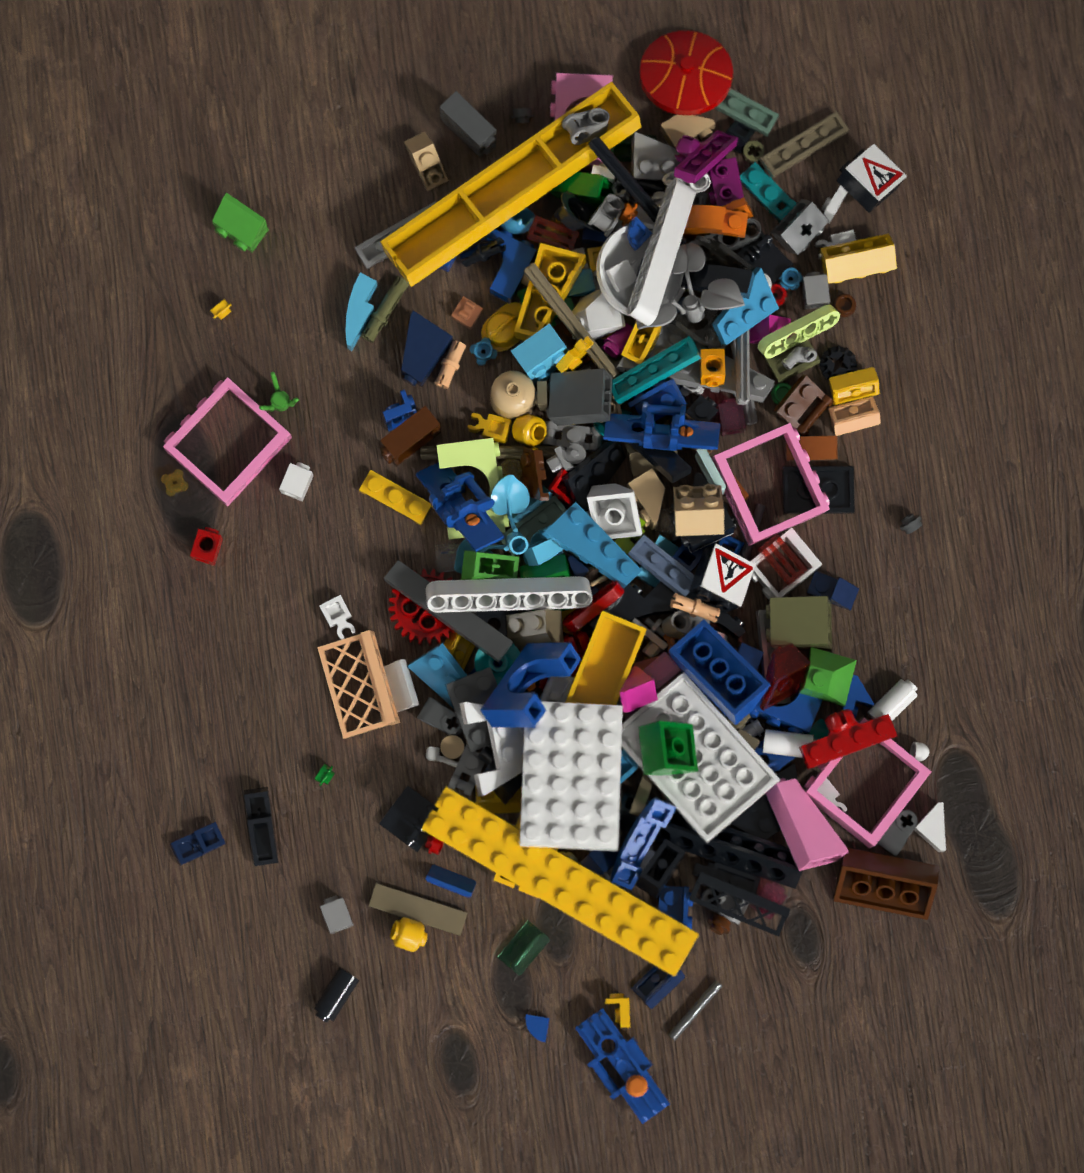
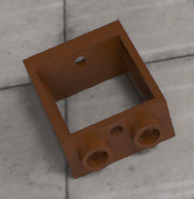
(409, 436)

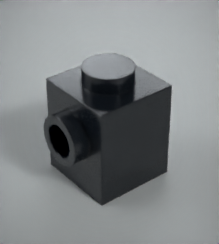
(702, 410)

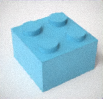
(540, 354)

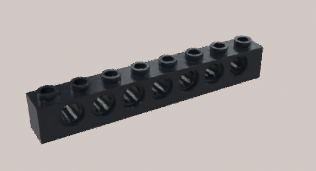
(727, 847)

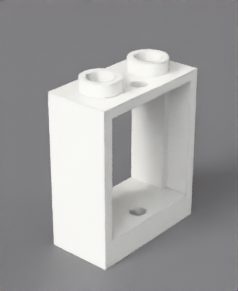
(801, 550)

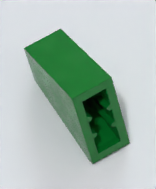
(586, 186)

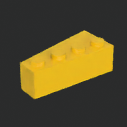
(561, 270)

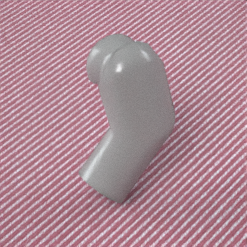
(799, 354)

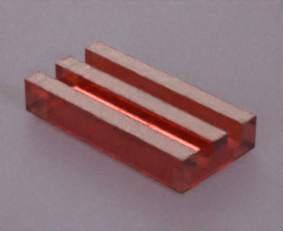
(531, 236)
(774, 563)

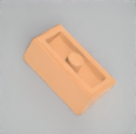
(854, 415)

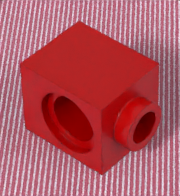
(206, 556)

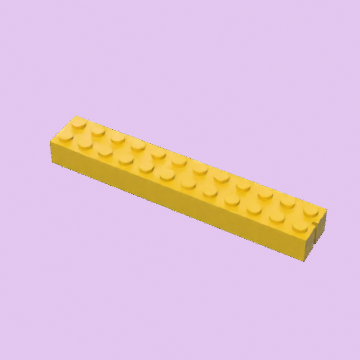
(503, 189)
(601, 672)
(561, 882)

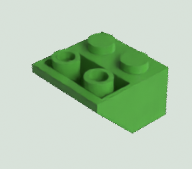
(488, 566)

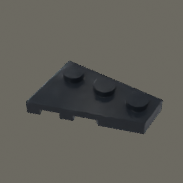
(592, 471)

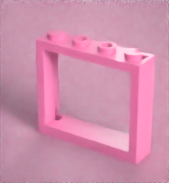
(253, 468)
(737, 500)
(869, 839)

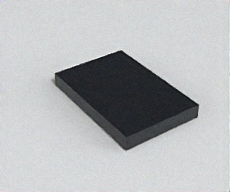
(834, 481)

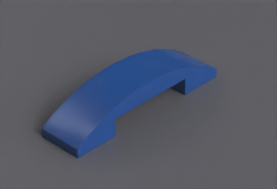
(638, 841)

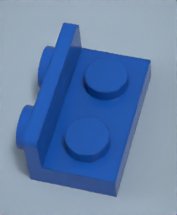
(663, 393)
(397, 414)
(675, 903)

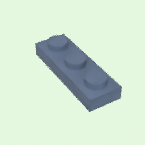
(662, 566)

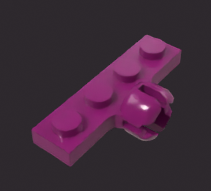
(699, 157)

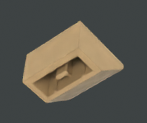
(648, 496)
(698, 510)

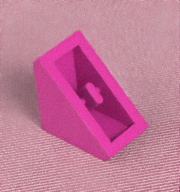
(766, 327)
(637, 690)

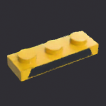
(395, 497)

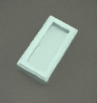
(709, 468)

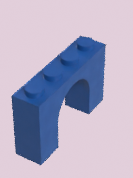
(515, 259)
(508, 703)
(797, 715)

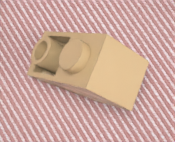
(684, 125)
(426, 161)

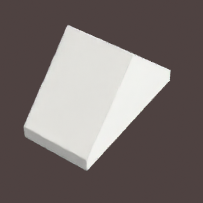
(932, 828)

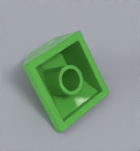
(828, 676)

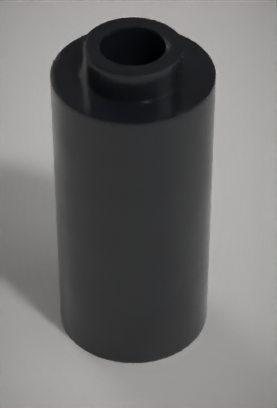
(335, 995)

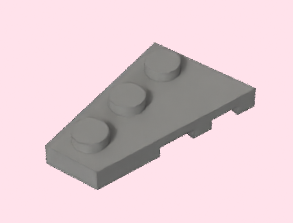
(651, 158)

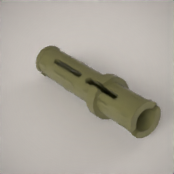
(382, 313)

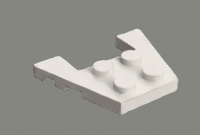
(506, 746)

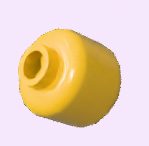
(529, 430)
(408, 934)

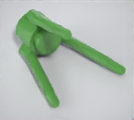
(279, 399)

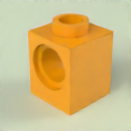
(716, 359)

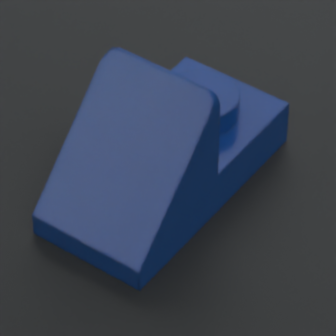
(858, 695)

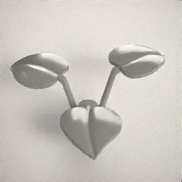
(720, 294)

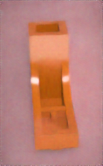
(715, 221)

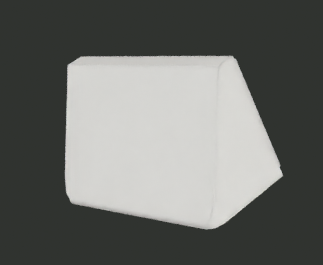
(401, 685)

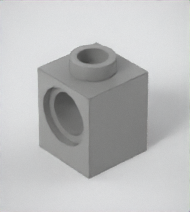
(815, 290)
(336, 914)

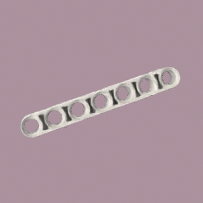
(661, 252)
(508, 594)

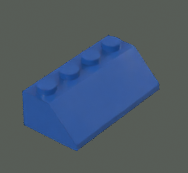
(719, 671)

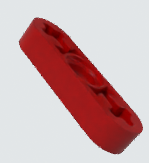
(600, 602)

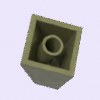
(800, 621)

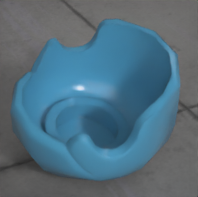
(519, 223)

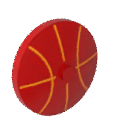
(686, 73)

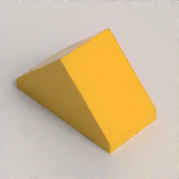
(641, 343)

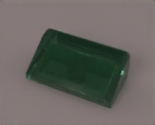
(523, 948)

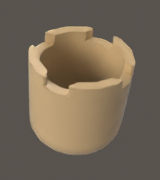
(512, 395)

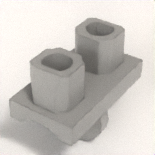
(566, 458)
(655, 643)

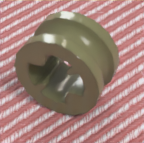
(755, 145)

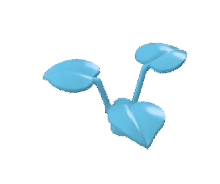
(509, 498)

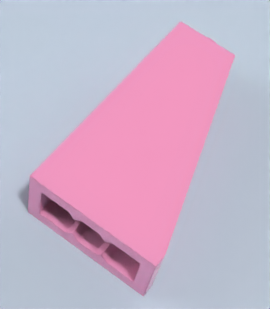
(804, 826)

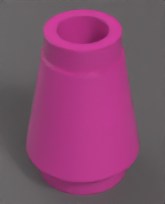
(616, 342)

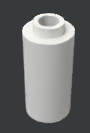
(894, 700)
(785, 742)

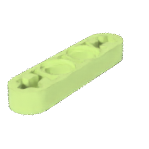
(777, 341)

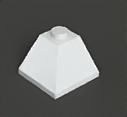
(598, 315)
(615, 510)

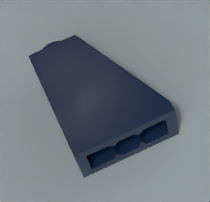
(423, 349)

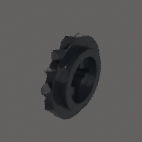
(834, 353)

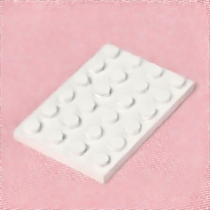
(728, 768)
(572, 778)

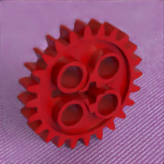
(405, 619)

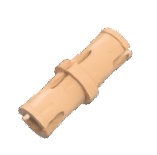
(450, 364)
(695, 607)

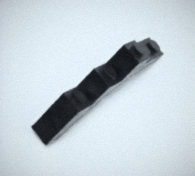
(657, 602)

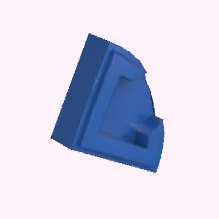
(637, 233)
(537, 1026)

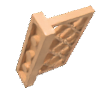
(378, 679)

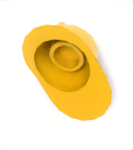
(501, 327)

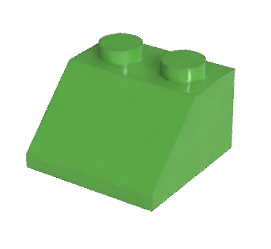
(239, 223)

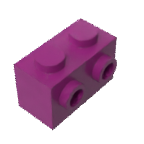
(725, 182)

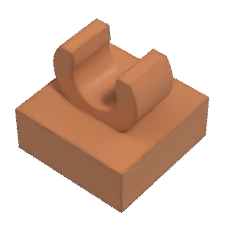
(467, 313)

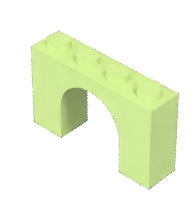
(478, 454)

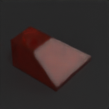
(784, 674)

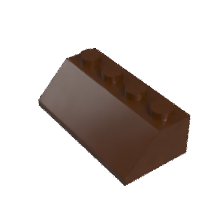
(886, 883)

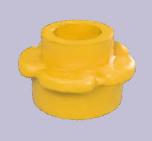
(221, 309)

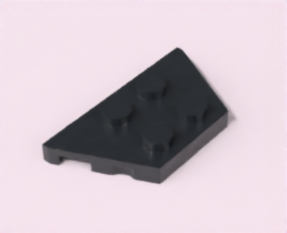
(759, 817)

